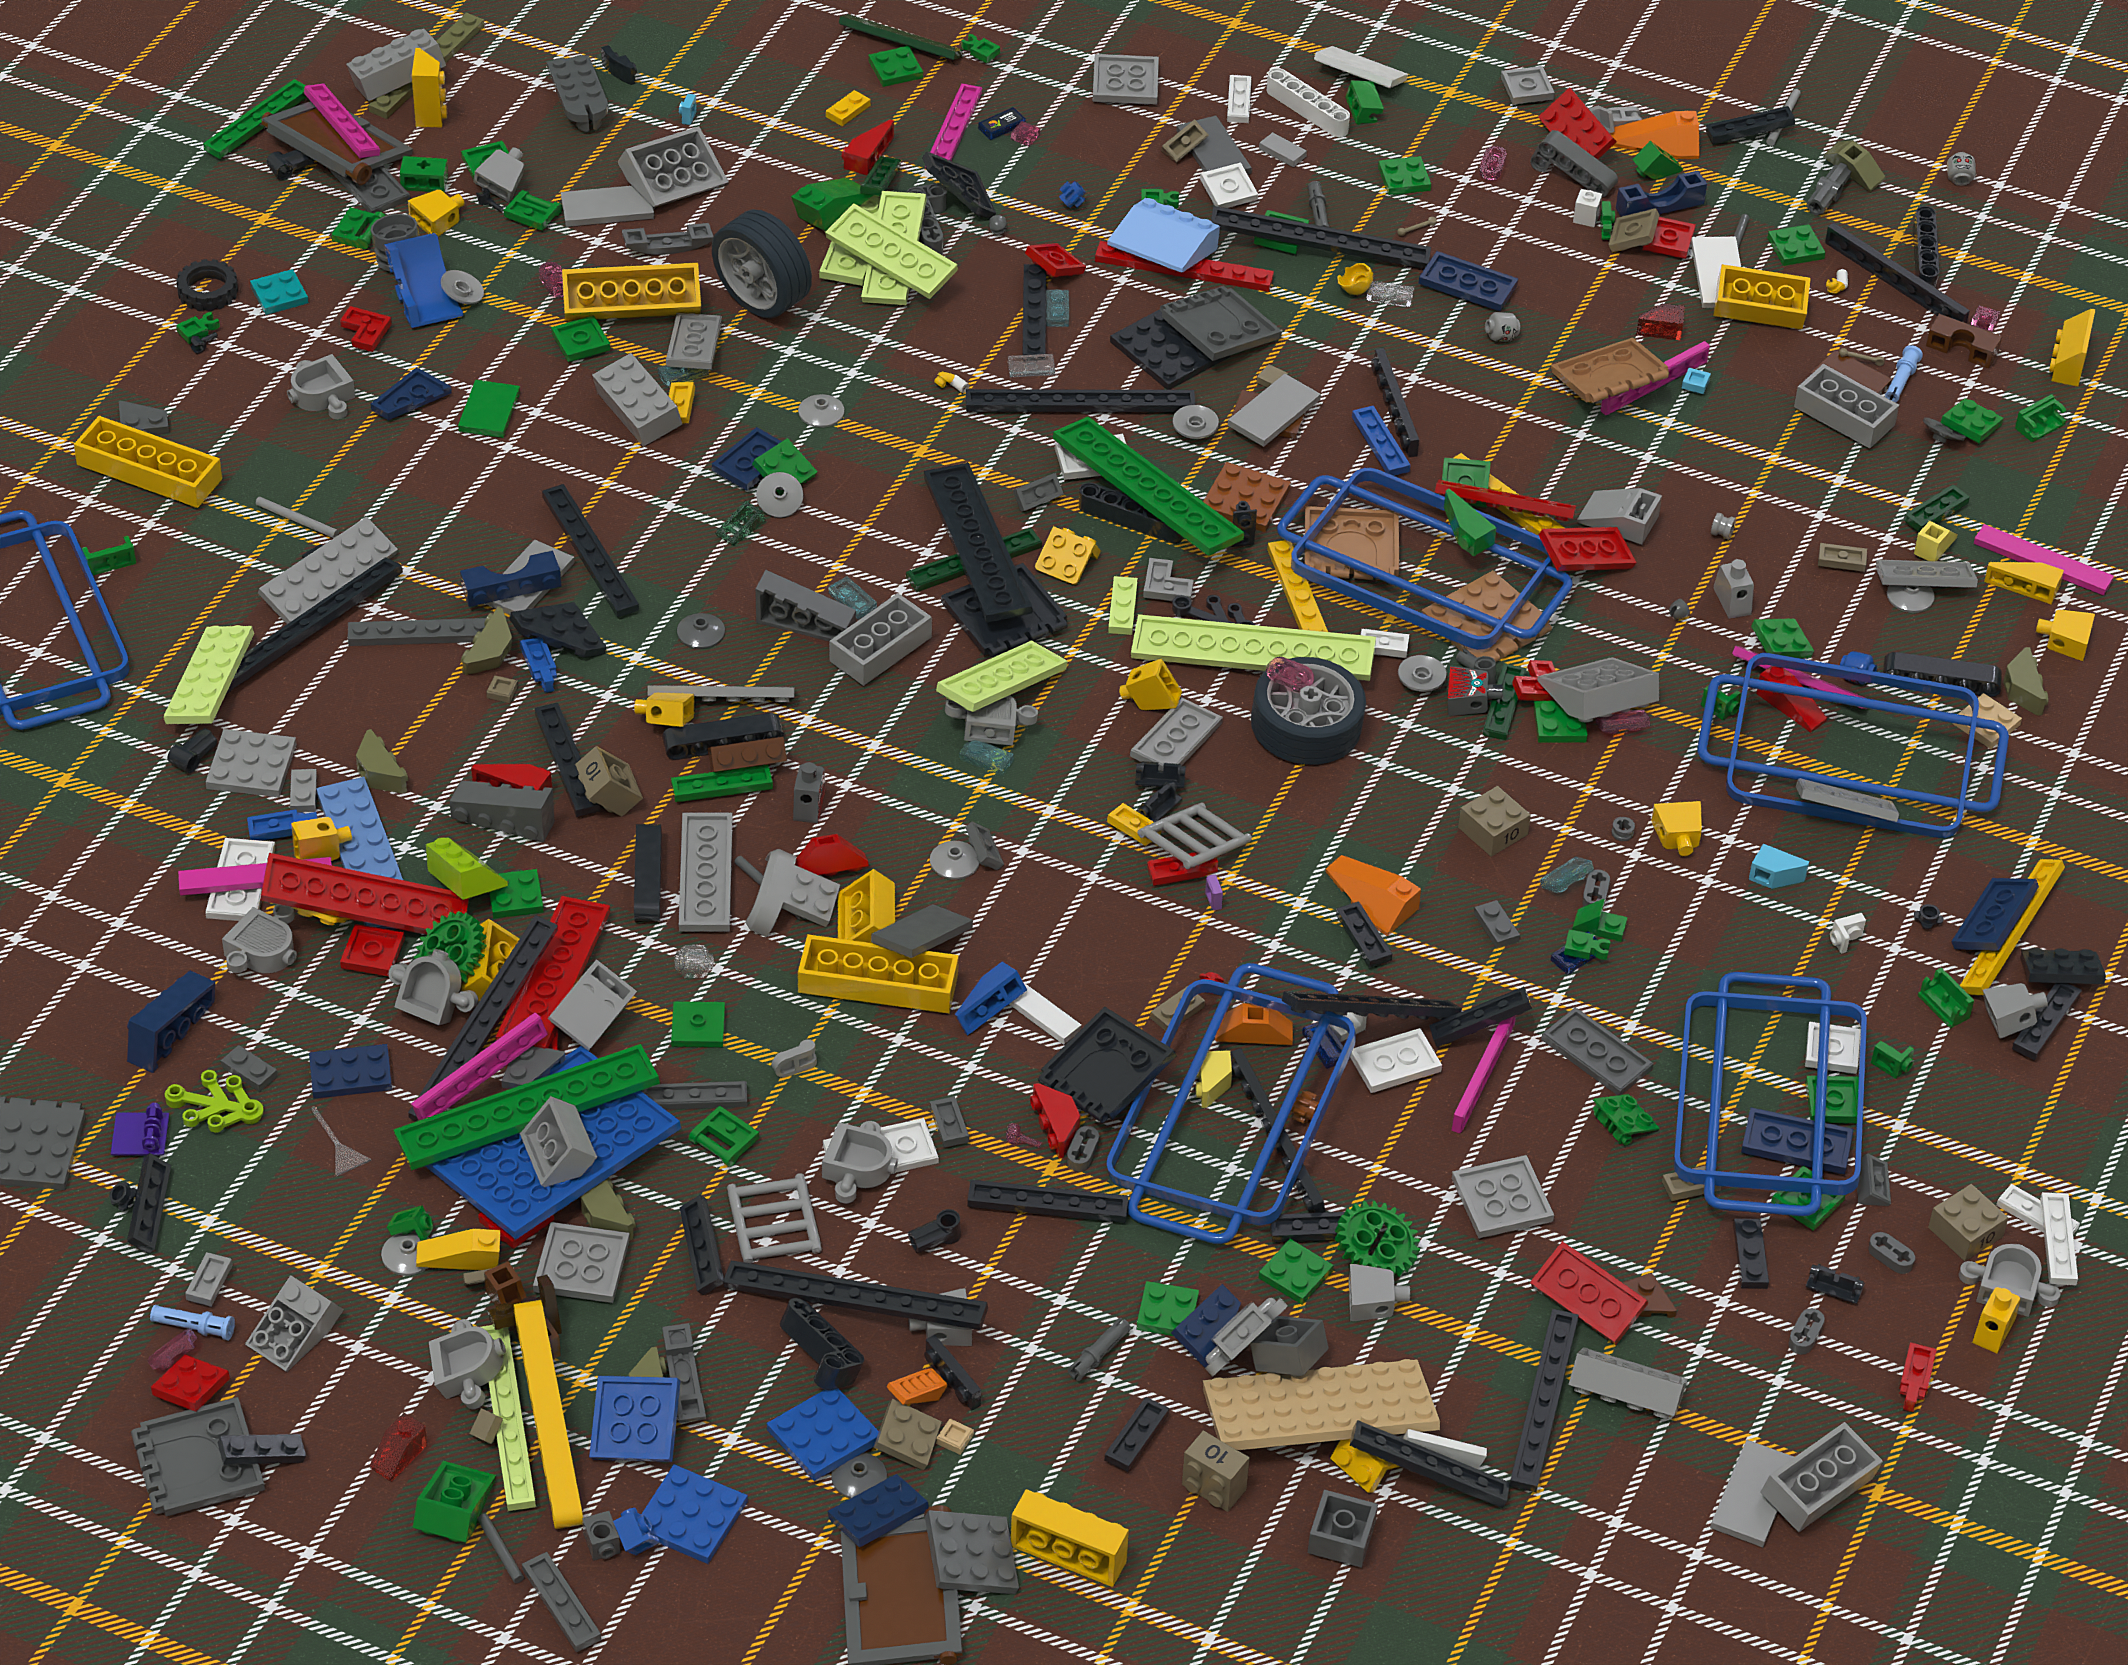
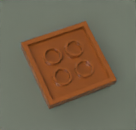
(1244, 484)

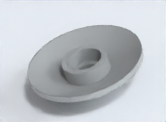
(462, 287)
(821, 410)
(1195, 421)
(777, 505)
(1910, 598)
(1422, 673)
(954, 860)
(398, 1258)

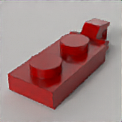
(1172, 870)
(1916, 1374)

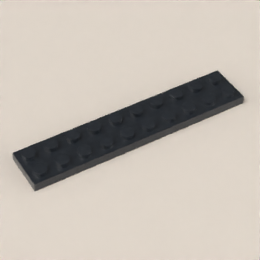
(977, 542)

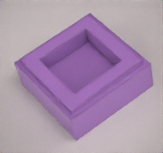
(1214, 892)

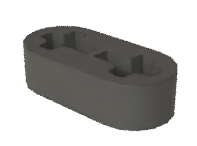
(1592, 890)
(1077, 1147)
(1891, 1252)
(1811, 1333)

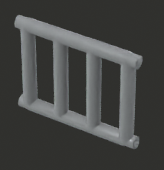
(1204, 853)
(745, 1234)

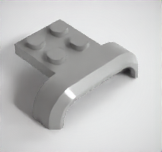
(793, 890)

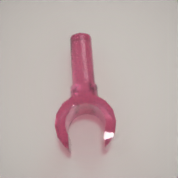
(1014, 1136)

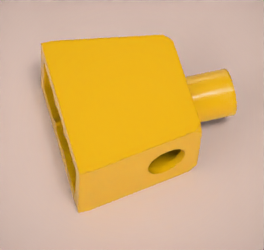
(435, 211)
(2068, 632)
(1152, 687)
(667, 708)
(1678, 825)
(318, 838)
(2002, 1310)

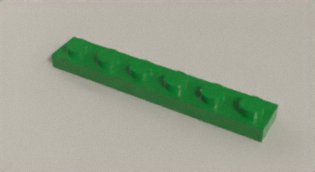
(250, 122)

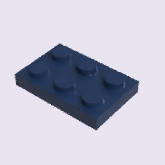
(737, 461)
(350, 1071)
(878, 1510)

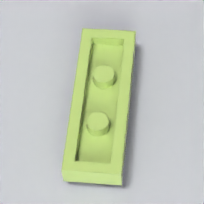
(1122, 605)

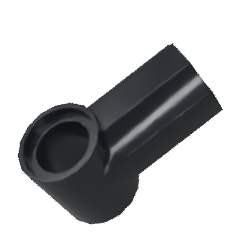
(285, 164)
(190, 753)
(944, 1230)

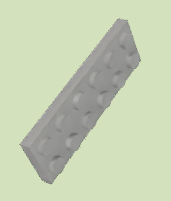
(326, 570)
(705, 872)

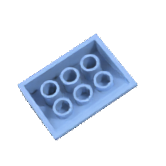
(1165, 235)

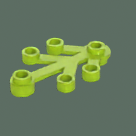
(247, 1109)

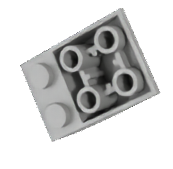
(1628, 509)
(592, 1005)
(293, 1324)

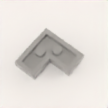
(1160, 583)

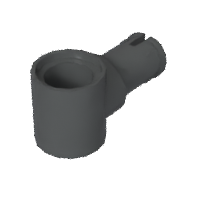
(1480, 663)

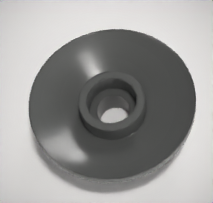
(1941, 431)
(700, 631)
(851, 1483)

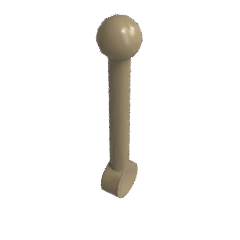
(1431, 221)
(1878, 360)

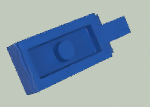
(539, 662)
(275, 824)

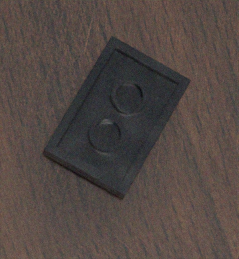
(2062, 966)

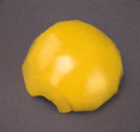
(1356, 279)

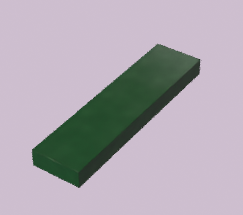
(880, 176)
(1503, 710)

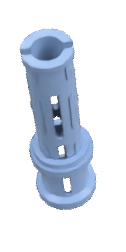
(1905, 367)
(204, 1323)

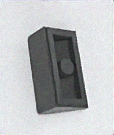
(1873, 1182)

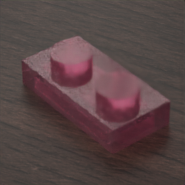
(1624, 720)

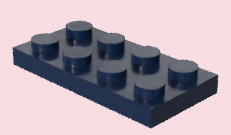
(1468, 281)
(1995, 914)
(1792, 1139)

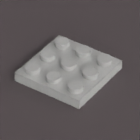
(1125, 79)
(251, 763)
(1502, 1196)
(583, 1261)

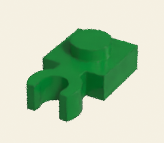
(982, 50)
(1163, 198)
(1607, 218)
(197, 327)
(1582, 945)

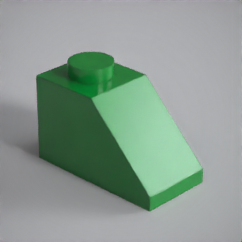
(1656, 162)

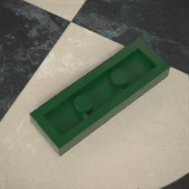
(1937, 507)

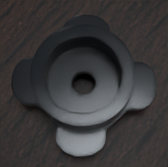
(1928, 916)
(122, 1195)

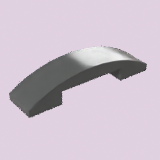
(668, 243)
(682, 1365)

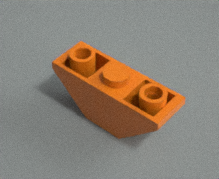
(1255, 1025)

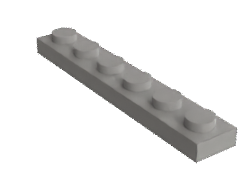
(732, 693)

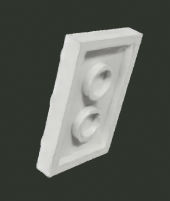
(1072, 466)
(1395, 1060)

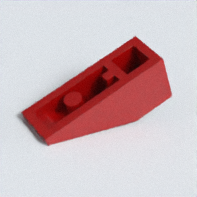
(867, 148)
(1799, 709)
(514, 774)

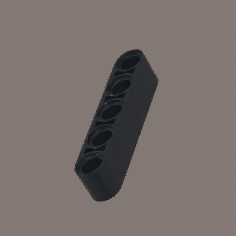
(1926, 245)
(1123, 511)
(1970, 675)
(695, 739)
(647, 872)

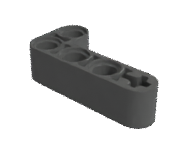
(1574, 161)
(936, 202)

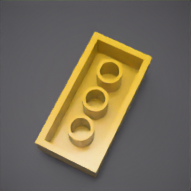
(1761, 296)
(1069, 1537)

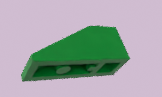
(1470, 528)

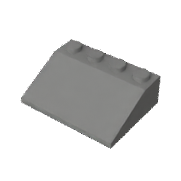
(672, 167)
(1601, 688)

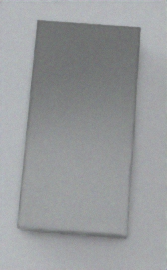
(1282, 149)

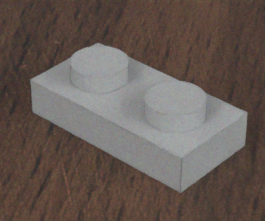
(303, 790)
(208, 1279)

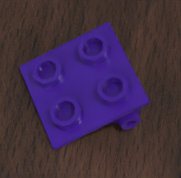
(140, 1132)

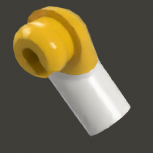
(1838, 284)
(952, 379)

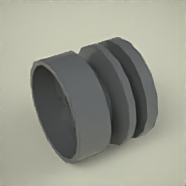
(389, 230)

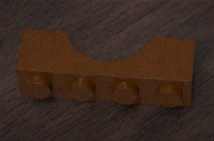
(505, 1286)

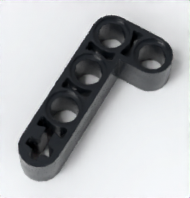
(836, 1356)

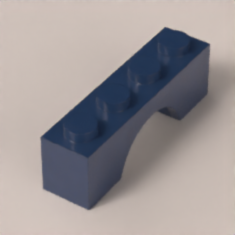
(1684, 192)
(484, 586)

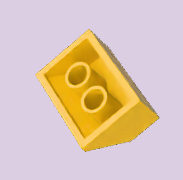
(428, 90)
(2071, 349)
(866, 907)
(499, 946)

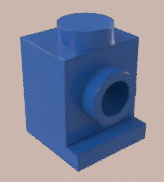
(635, 1531)

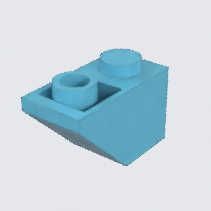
(1777, 868)

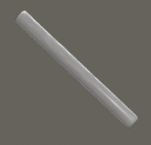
(1790, 103)
(297, 517)

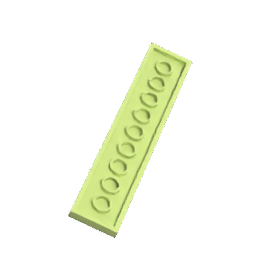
(1246, 645)

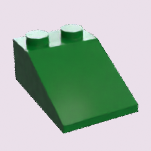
(827, 201)
(453, 1501)

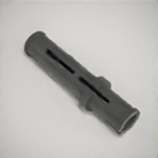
(1317, 203)
(1092, 1355)

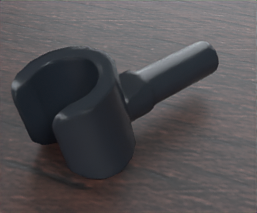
(485, 199)
(199, 343)

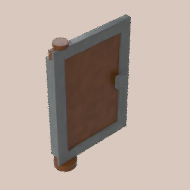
(313, 135)
(894, 1601)

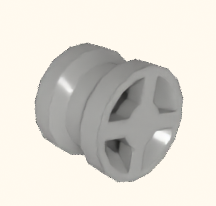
(1723, 526)

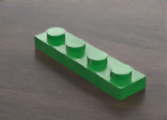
(721, 783)

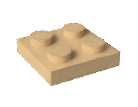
(1991, 710)

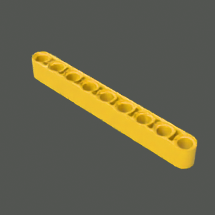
(548, 1414)

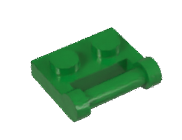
(532, 210)
(351, 227)
(729, 1130)

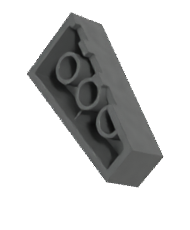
(799, 609)
(505, 809)

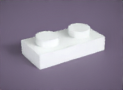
(1389, 643)

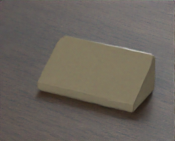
(1184, 141)

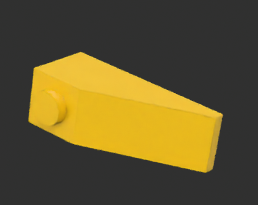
(2026, 578)
(461, 1250)

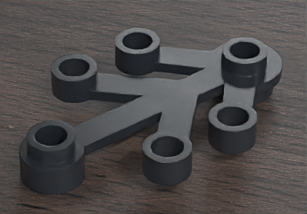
(1182, 607)

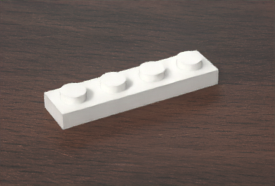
(2059, 1238)

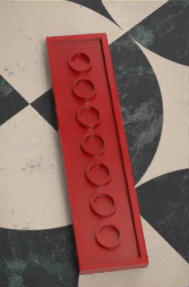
(356, 894)
(559, 966)

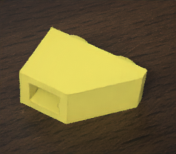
(1933, 541)
(1214, 1077)

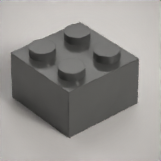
(1289, 1345)
(1342, 1528)

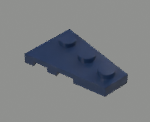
(410, 393)
(1205, 1321)

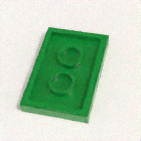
(489, 408)

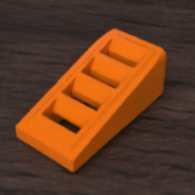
(921, 1387)

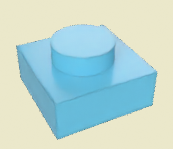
(688, 109)
(1696, 380)

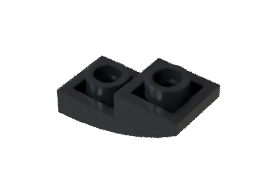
(618, 66)

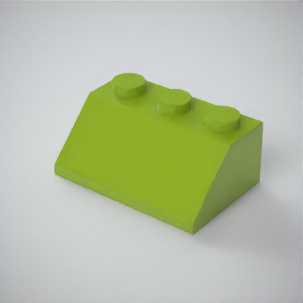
(461, 869)

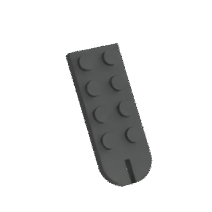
(579, 90)

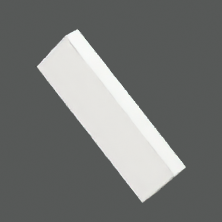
(1239, 99)
(1046, 1015)
(2025, 1207)
(1459, 1451)

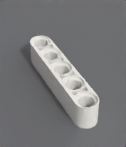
(1308, 102)

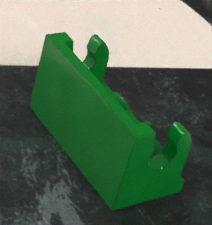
(1363, 101)
(2040, 418)
(110, 558)
(1946, 998)

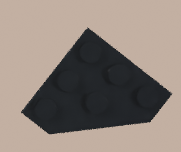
(962, 183)
(560, 627)

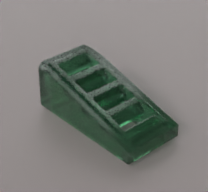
(746, 509)

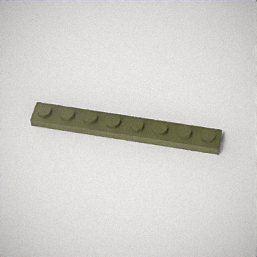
(449, 45)

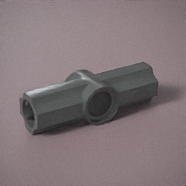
(1828, 189)

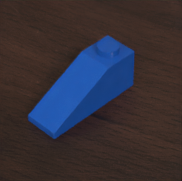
(990, 996)

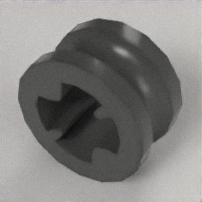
(1627, 833)

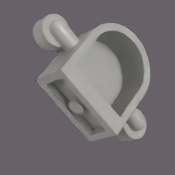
(322, 386)
(993, 722)
(261, 941)
(431, 988)
(857, 1159)
(2013, 1269)
(1241, 1332)
(465, 1362)

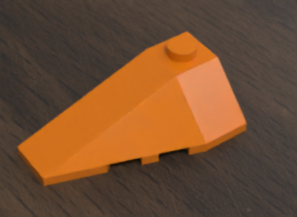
(1673, 132)
(1383, 895)

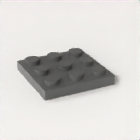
(971, 1552)

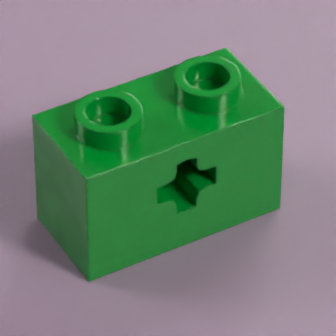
(423, 174)

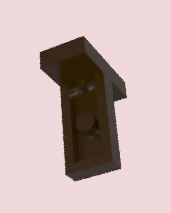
(503, 1314)

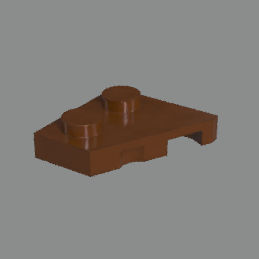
(1650, 1289)

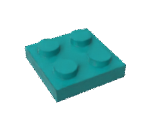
(279, 292)

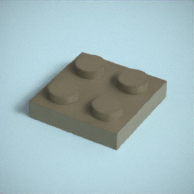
(1634, 230)
(907, 1434)

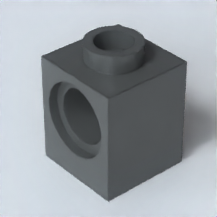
(601, 1526)

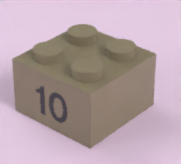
(608, 781)
(1494, 821)
(1968, 1222)
(1215, 1471)

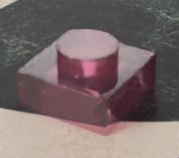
(1025, 133)
(1985, 318)

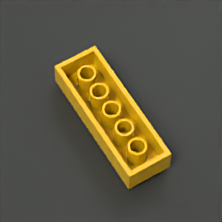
(631, 291)
(148, 461)
(877, 974)

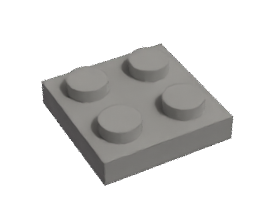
(1527, 85)

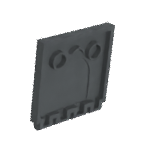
(1220, 322)
(38, 1142)
(184, 1459)

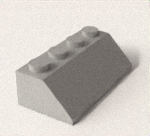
(1627, 1382)

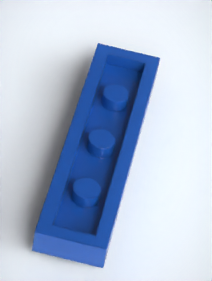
(1381, 440)

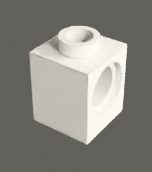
(1587, 208)

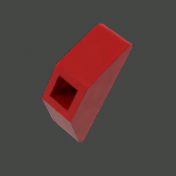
(830, 855)
(1057, 1116)

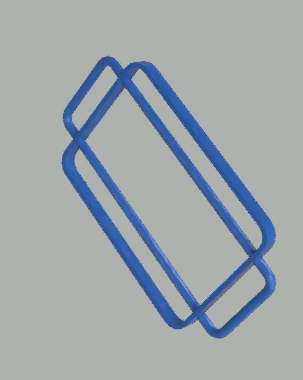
(1397, 609)
(1864, 676)
(98, 678)
(1816, 1185)
(1239, 1213)

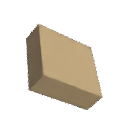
(955, 1436)

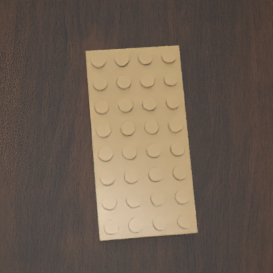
(1319, 1404)

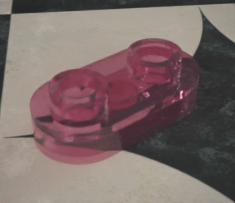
(1493, 163)
(551, 276)
(1288, 672)
(179, 1344)

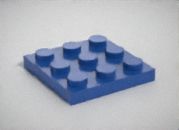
(635, 1418)
(823, 1432)
(693, 1513)

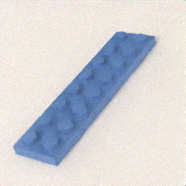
(369, 850)

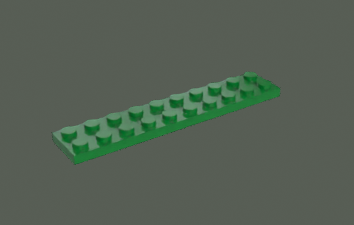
(1148, 486)
(513, 1109)

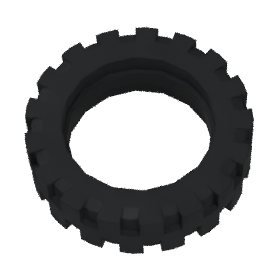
(204, 270)

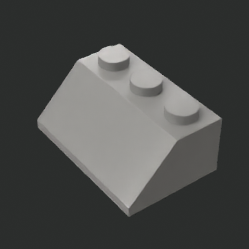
(558, 1143)

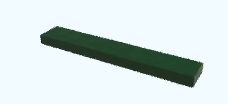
(900, 36)
(951, 568)

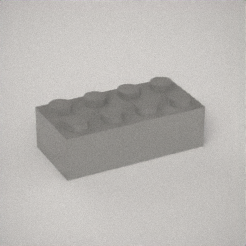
(391, 65)
(637, 399)
(1846, 406)
(880, 639)
(1821, 1476)

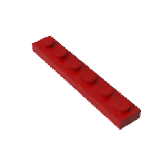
(1514, 501)

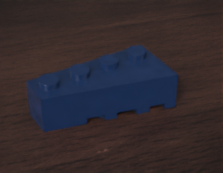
(168, 1019)

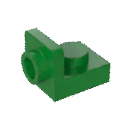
(1724, 704)
(1891, 1060)
(411, 1220)

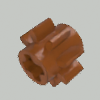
(1304, 1107)

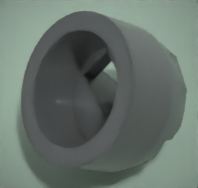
(998, 224)
(1679, 609)

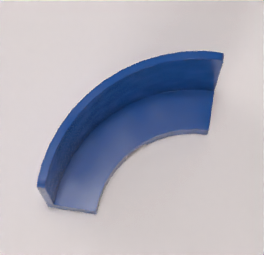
(419, 271)

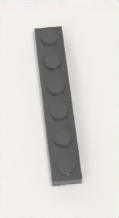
(414, 631)

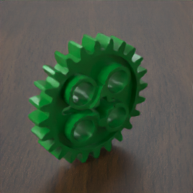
(459, 937)
(1359, 1229)

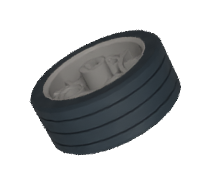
(761, 263)
(1313, 723)

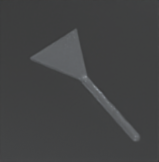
(345, 1157)

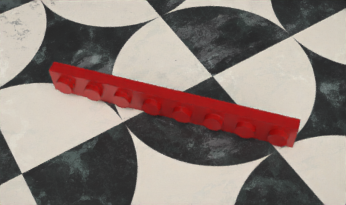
(1204, 270)

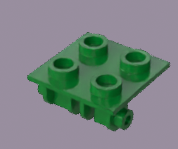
(1623, 1117)

